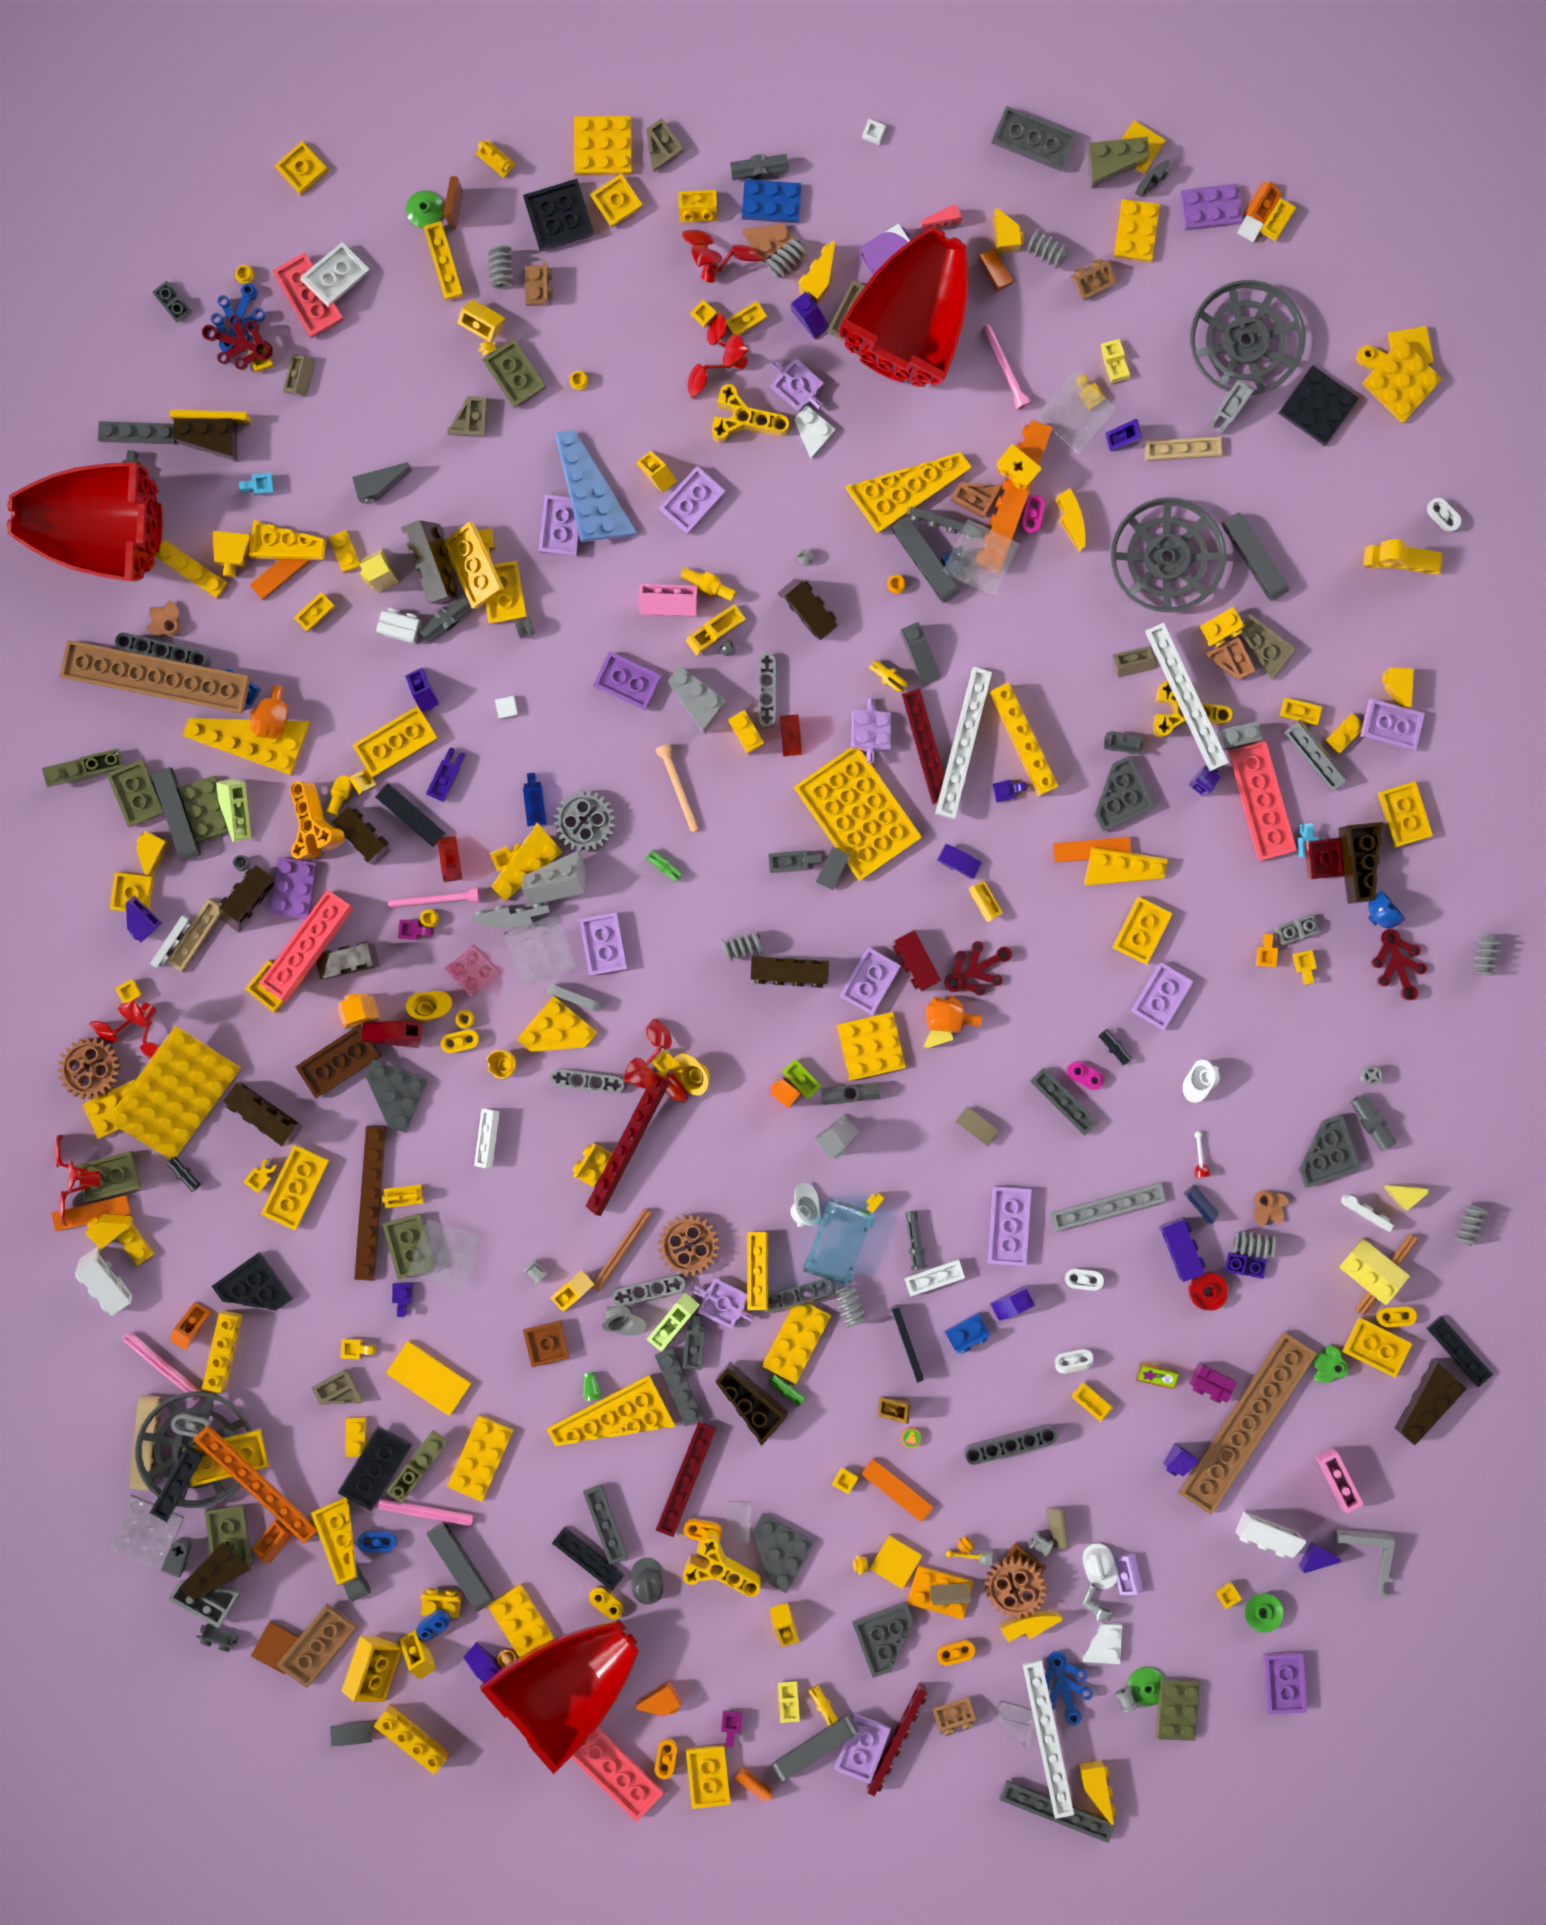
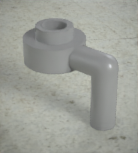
(1101, 1612)

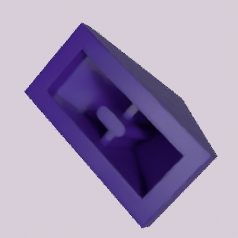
(1124, 435)
(1317, 1558)

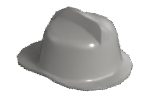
(621, 1321)

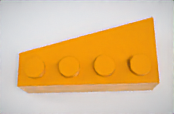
(357, 1010)

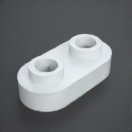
(1445, 513)
(1083, 1279)
(1074, 1361)

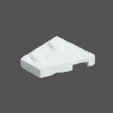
(813, 430)
(1106, 1645)

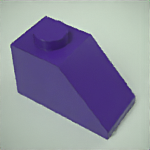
(809, 315)
(422, 690)
(1205, 780)
(140, 919)
(1012, 1303)
(1179, 1461)
(481, 1662)

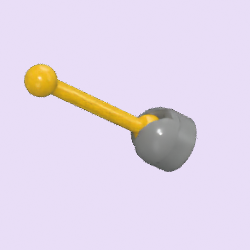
(984, 1557)

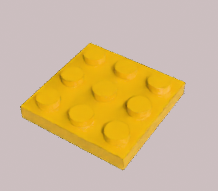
(602, 145)
(1401, 381)
(871, 1046)

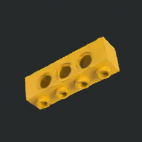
(222, 1351)
(411, 1739)

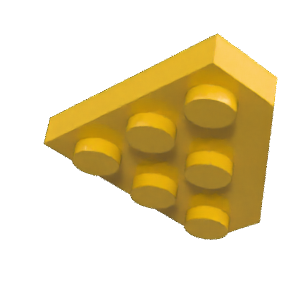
(556, 1029)

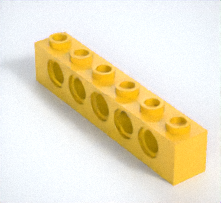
(1023, 739)

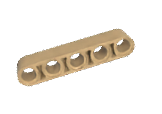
(145, 1406)

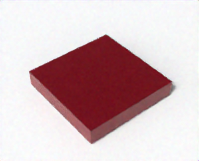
(1324, 858)

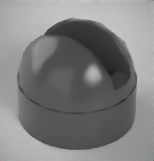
(727, 648)
(237, 863)

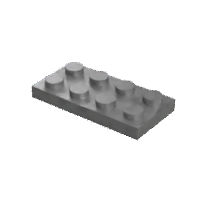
(1033, 138)

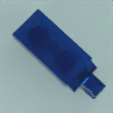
(534, 801)

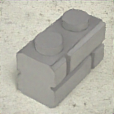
(1239, 735)

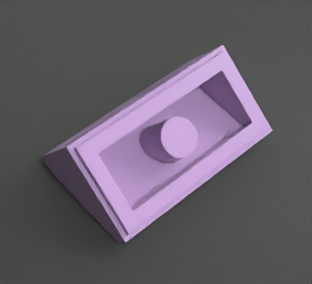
(1128, 1574)

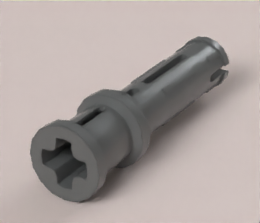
(916, 1249)

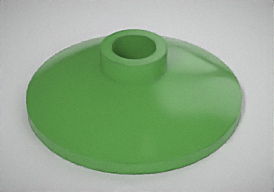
(430, 215)
(1270, 1619)
(1139, 1680)

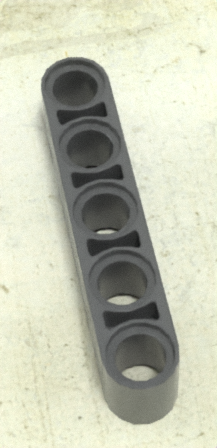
(1255, 556)
(925, 559)
(155, 646)
(175, 813)
(1020, 1446)
(460, 1566)
(815, 1748)

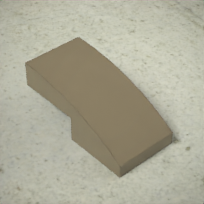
(977, 1126)

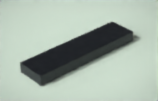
(410, 814)
(907, 1343)
(1459, 1351)
(177, 1483)
(588, 1558)

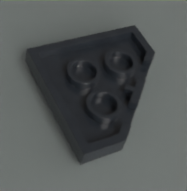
(253, 1285)

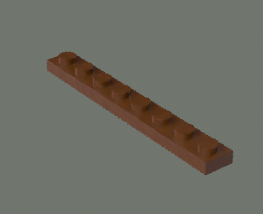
(370, 1203)

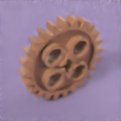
(82, 1053)
(696, 1260)
(1031, 1582)

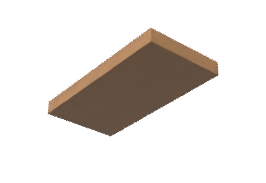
(316, 1645)

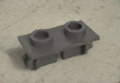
(1115, 742)
(210, 1637)

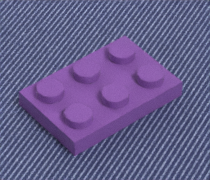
(1211, 206)
(627, 680)
(293, 888)
(1285, 1683)

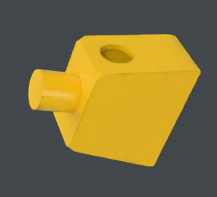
(231, 551)

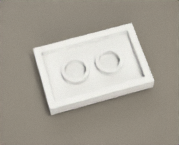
(335, 274)

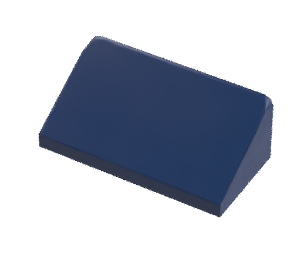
(1201, 1203)

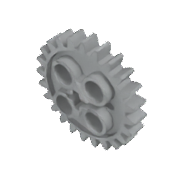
(598, 832)

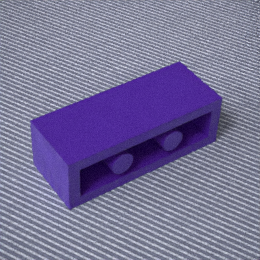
(1182, 1249)

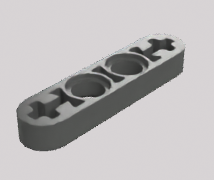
(799, 1297)

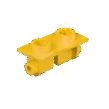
(494, 158)
(403, 1196)

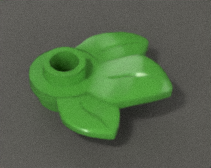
(1326, 1365)

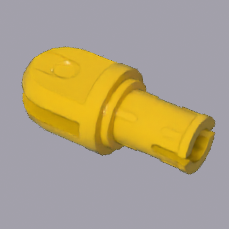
(888, 676)
(340, 793)

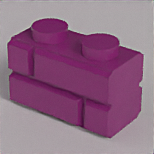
(1212, 1383)

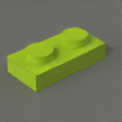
(801, 1079)

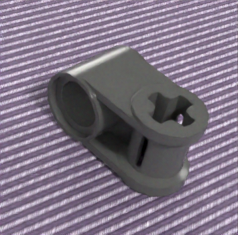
(176, 1559)
(357, 1587)

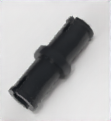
(1115, 1047)
(183, 1174)

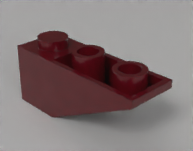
(394, 1033)

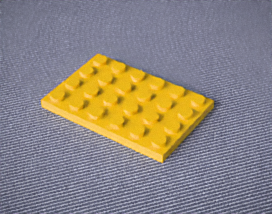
(857, 812)
(174, 1093)

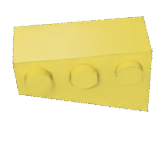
(377, 571)

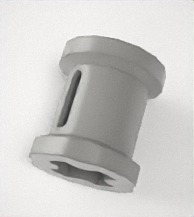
(535, 1271)
(1041, 1544)
(1126, 1699)

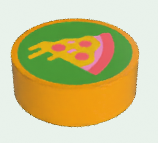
(911, 1437)

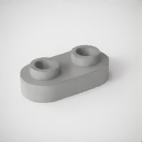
(191, 1424)

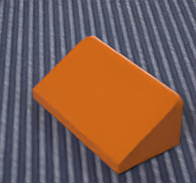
(1263, 202)
(995, 269)
(272, 1542)
(753, 1784)

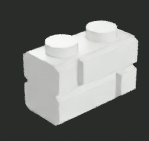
(399, 626)

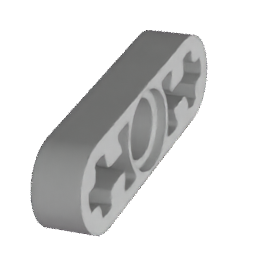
(574, 997)

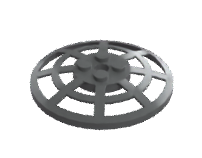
(1254, 330)
(1176, 546)
(182, 1441)

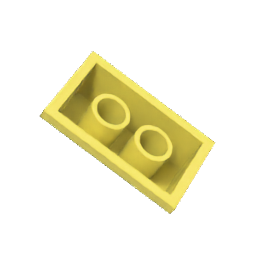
(1374, 1272)

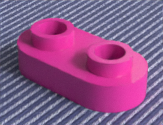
(1033, 515)
(1085, 1076)

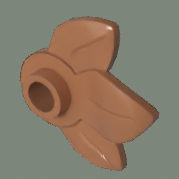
(163, 619)
(1271, 1208)

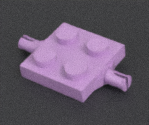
(796, 385)
(871, 730)
(723, 1303)

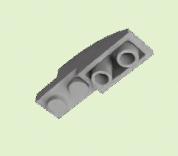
(503, 917)

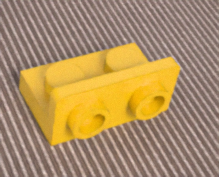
(697, 206)
(1222, 626)
(592, 1165)
(438, 1600)

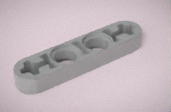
(767, 690)
(587, 1079)
(648, 1287)

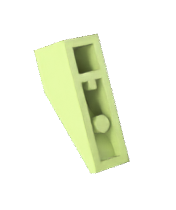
(234, 807)
(673, 1322)

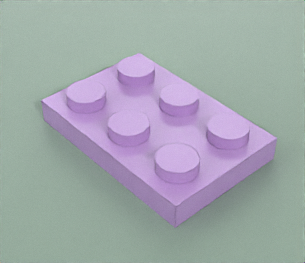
(692, 500)
(558, 527)
(1392, 724)
(603, 943)
(869, 981)
(1161, 996)
(863, 1751)

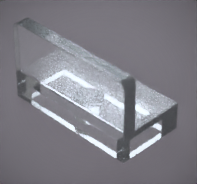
(739, 1521)

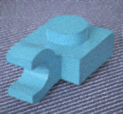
(260, 483)
(1306, 831)

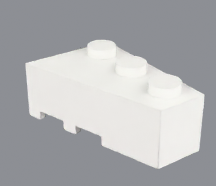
(102, 1282)

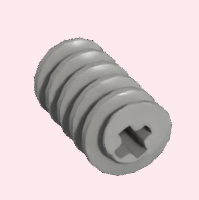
(1047, 249)
(786, 257)
(498, 267)
(742, 945)
(1486, 957)
(1471, 1225)
(1255, 1243)
(850, 1306)

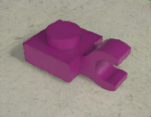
(411, 930)
(731, 1724)

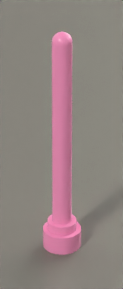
(1021, 400)
(471, 895)

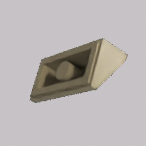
(299, 375)
(1134, 661)
(1057, 1527)
(950, 1593)

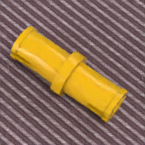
(823, 1704)

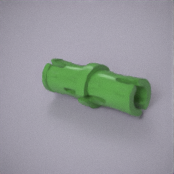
(664, 866)
(786, 1390)

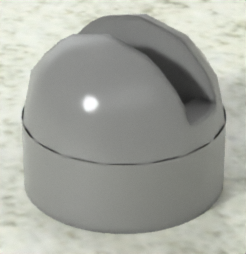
(805, 556)

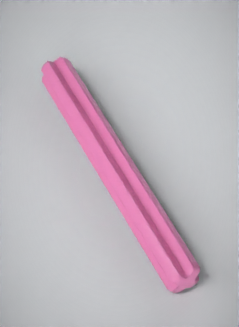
(160, 1364)
(425, 1512)

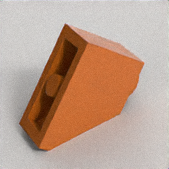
(784, 1092)
(190, 1326)
(660, 1701)

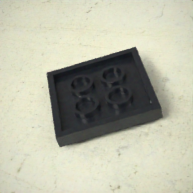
(558, 215)
(1318, 405)

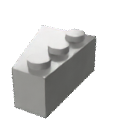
(556, 880)
(837, 1137)

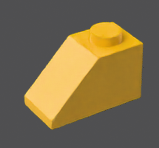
(1007, 233)
(656, 471)
(1399, 685)
(151, 851)
(107, 1228)
(572, 1291)
(784, 1625)
(417, 1655)

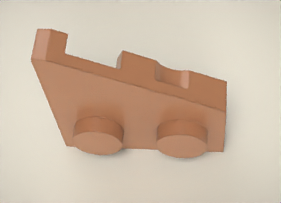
(767, 239)
(975, 497)
(1232, 658)

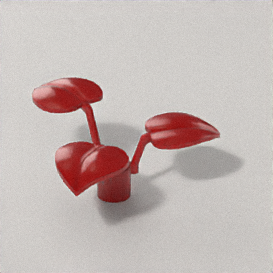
(709, 258)
(733, 355)
(133, 1013)
(641, 1075)
(87, 1178)

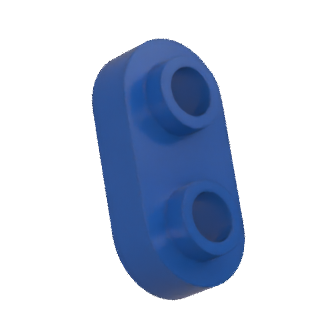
(377, 1541)
(430, 1628)

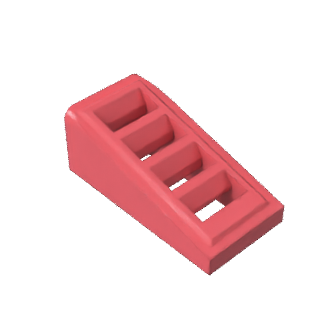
(943, 218)

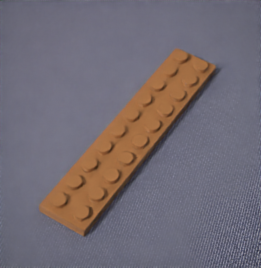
(155, 677)
(1247, 1423)

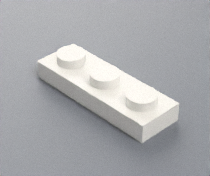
(171, 941)
(486, 1138)
(934, 1277)

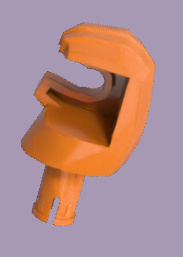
(270, 715)
(949, 1015)

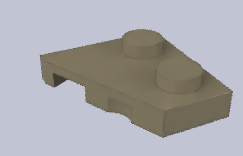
(662, 144)
(471, 418)
(337, 1390)

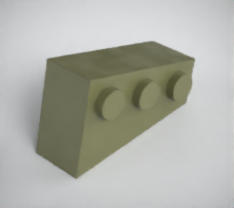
(1115, 157)

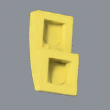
(1114, 361)
(788, 1702)

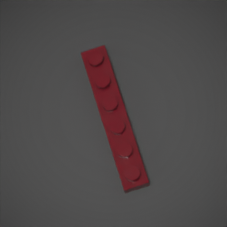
(924, 742)
(685, 1479)
(901, 1732)

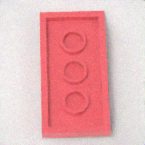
(310, 309)

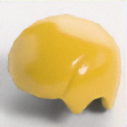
(501, 1064)

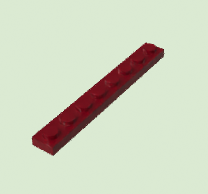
(627, 1144)

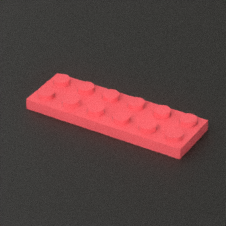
(1262, 800)
(306, 946)
(617, 1774)

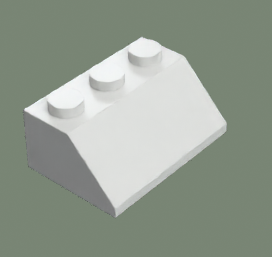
(1269, 1535)

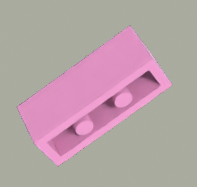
(667, 600)
(1339, 1480)

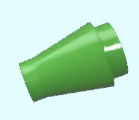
(591, 1389)

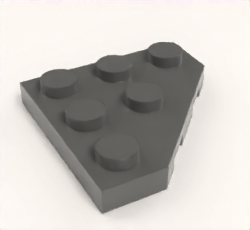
(1122, 795)
(395, 1093)
(1329, 1153)
(780, 1551)
(883, 1636)

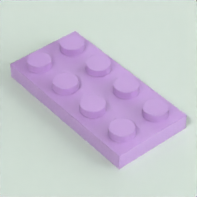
(1009, 1226)

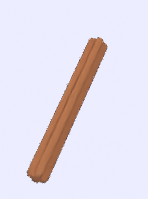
(622, 1249)
(1398, 1257)

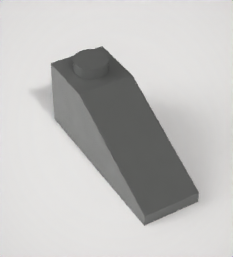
(377, 483)
(920, 653)

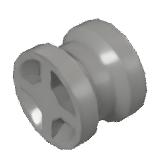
(1374, 1077)

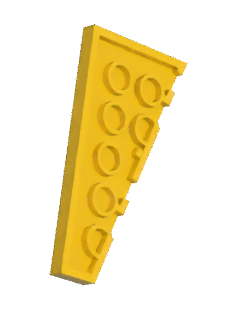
(890, 495)
(237, 739)
(621, 1413)

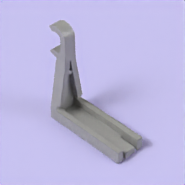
(1383, 1540)

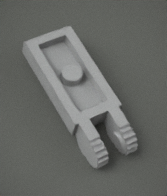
(1232, 404)

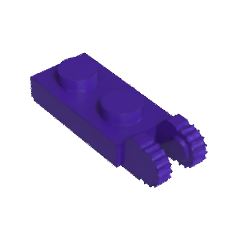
(445, 776)

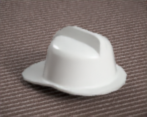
(1200, 1081)
(806, 1206)
(1100, 1566)

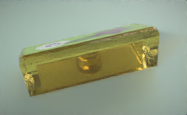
(1157, 1375)

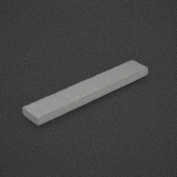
(1108, 1206)

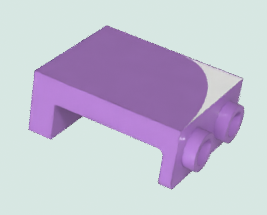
(883, 246)

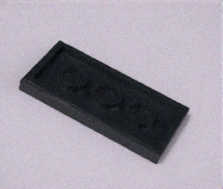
(374, 1468)

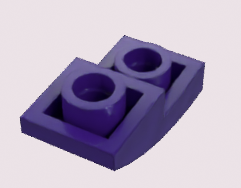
(959, 861)
(1245, 1265)

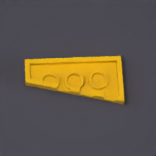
(279, 543)
(536, 852)
(1117, 866)
(336, 1535)

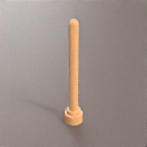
(665, 753)

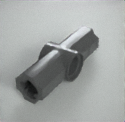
(759, 167)
(445, 618)
(863, 1092)
(1373, 1122)

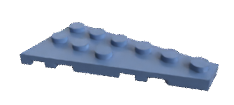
(593, 502)

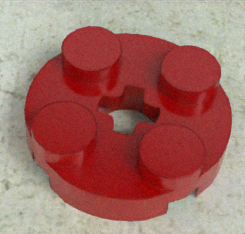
(1207, 1302)

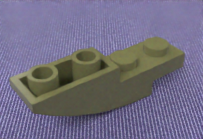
(82, 768)
(417, 1466)

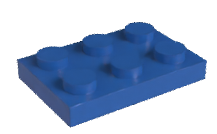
(771, 201)

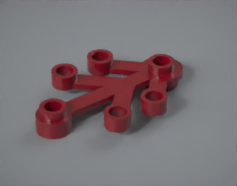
(241, 343)
(1398, 961)
(975, 970)

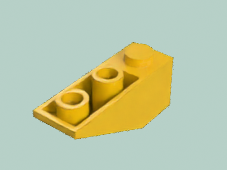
(818, 279)
(1095, 1784)

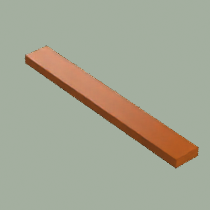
(255, 1484)

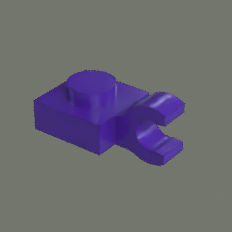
(1005, 790)
(402, 1294)

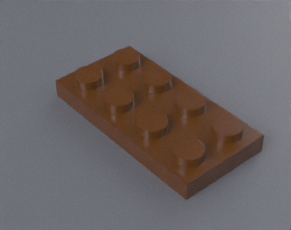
(337, 1062)

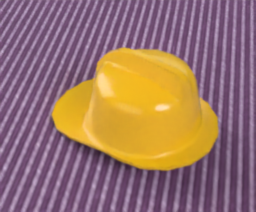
(428, 1005)
(691, 1073)

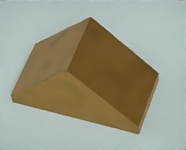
(894, 1409)

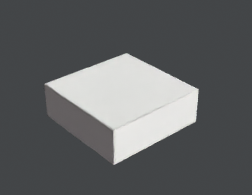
(874, 132)
(1250, 228)
(506, 707)

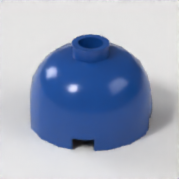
(1384, 912)

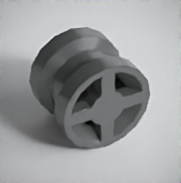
(524, 627)

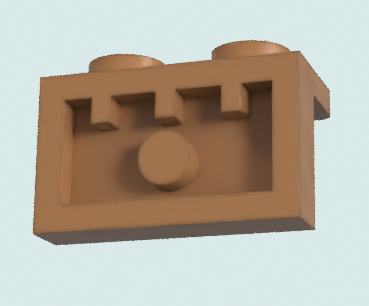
(1093, 278)
(537, 285)
(954, 1716)

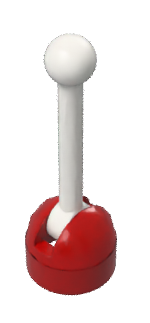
(1201, 1169)

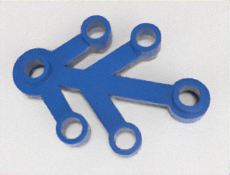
(240, 313)
(1063, 1684)

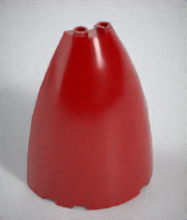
(912, 311)
(91, 519)
(564, 1688)

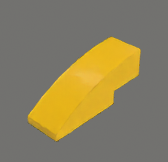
(1072, 519)
(715, 629)
(1031, 1626)

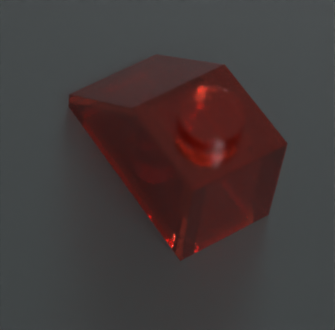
(790, 735)
(449, 859)

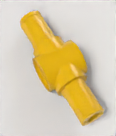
(708, 584)

